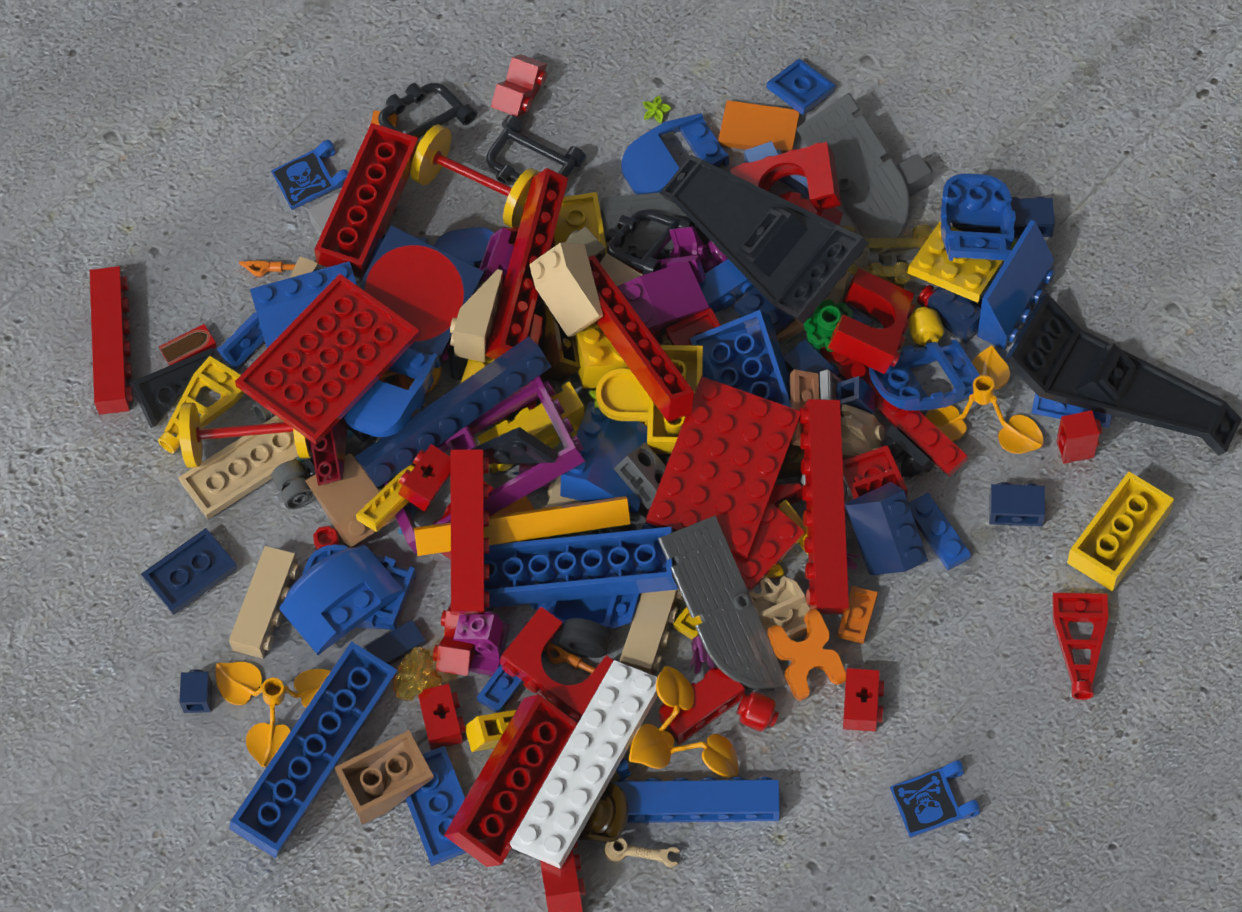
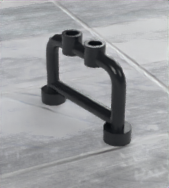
(464, 113)
(512, 128)
(629, 225)

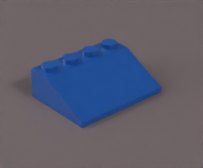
(1016, 288)
(286, 299)
(746, 357)
(605, 446)

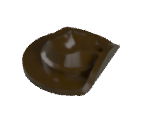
(608, 816)

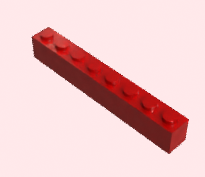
(532, 241)
(640, 349)
(824, 506)

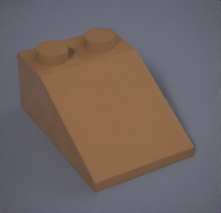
(345, 499)
(384, 776)

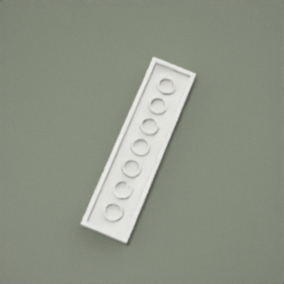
(586, 765)

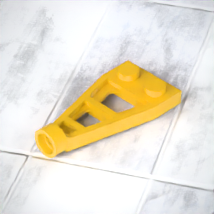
(214, 376)

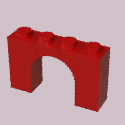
(811, 162)
(871, 345)
(524, 661)

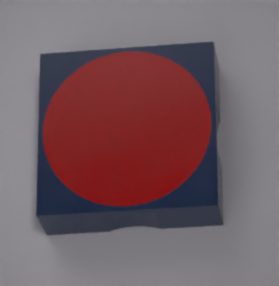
(421, 286)

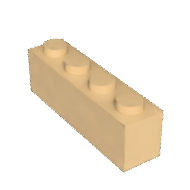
(262, 602)
(650, 630)

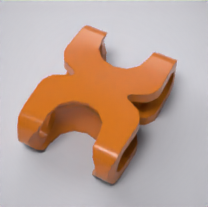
(807, 654)

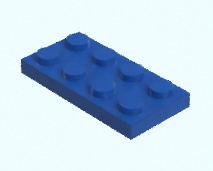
(436, 806)

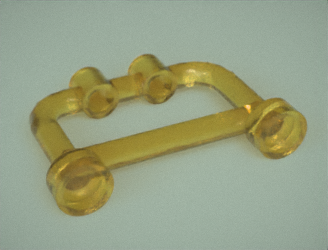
(899, 270)

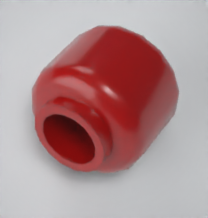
(757, 711)

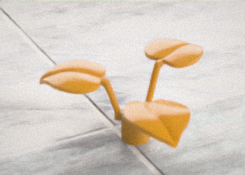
(1017, 436)
(241, 680)
(655, 745)

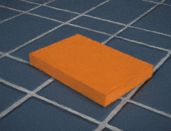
(754, 124)

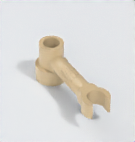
(633, 850)

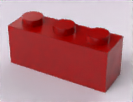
(711, 699)

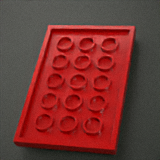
(327, 359)
(724, 463)

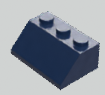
(886, 530)

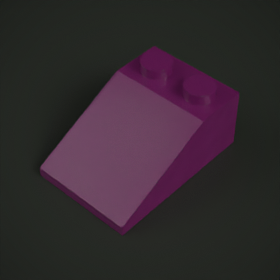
(665, 296)

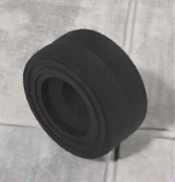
(584, 638)

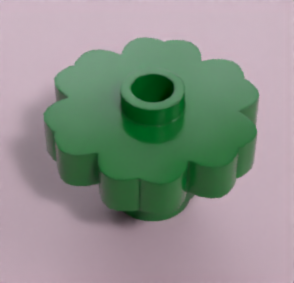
(824, 321)

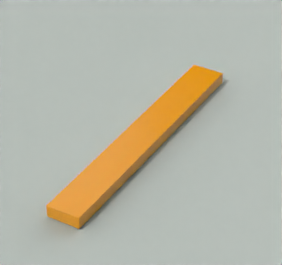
(532, 524)

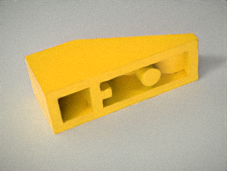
(487, 730)

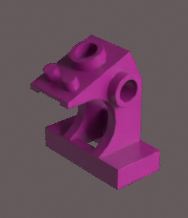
(687, 248)
(497, 254)
(487, 635)

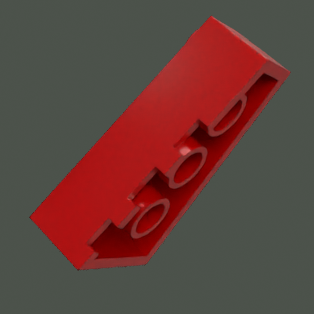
(562, 885)

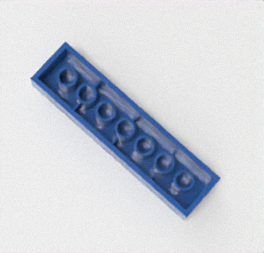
(578, 567)
(312, 750)

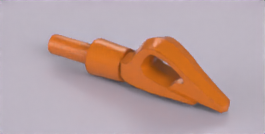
(265, 267)
(564, 656)

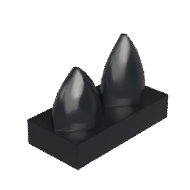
(914, 461)

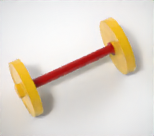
(432, 156)
(192, 436)

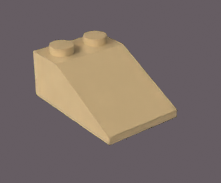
(567, 286)
(475, 320)

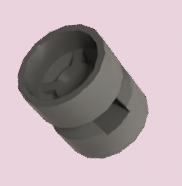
(291, 483)

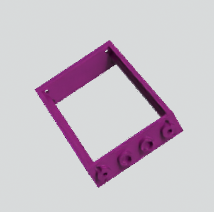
(530, 479)

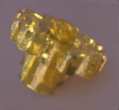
(415, 674)

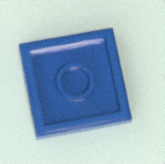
(801, 86)

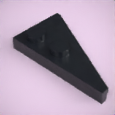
(162, 388)
(517, 448)

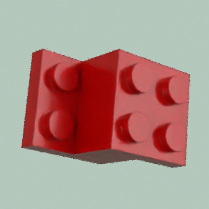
(871, 471)

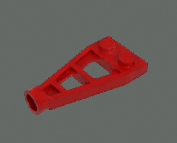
(1080, 608)

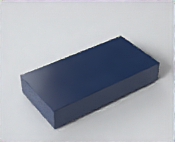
(397, 643)

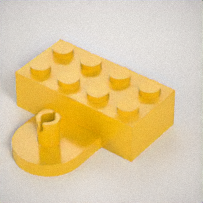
(624, 398)

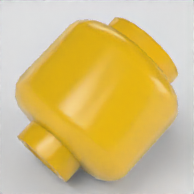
(925, 326)

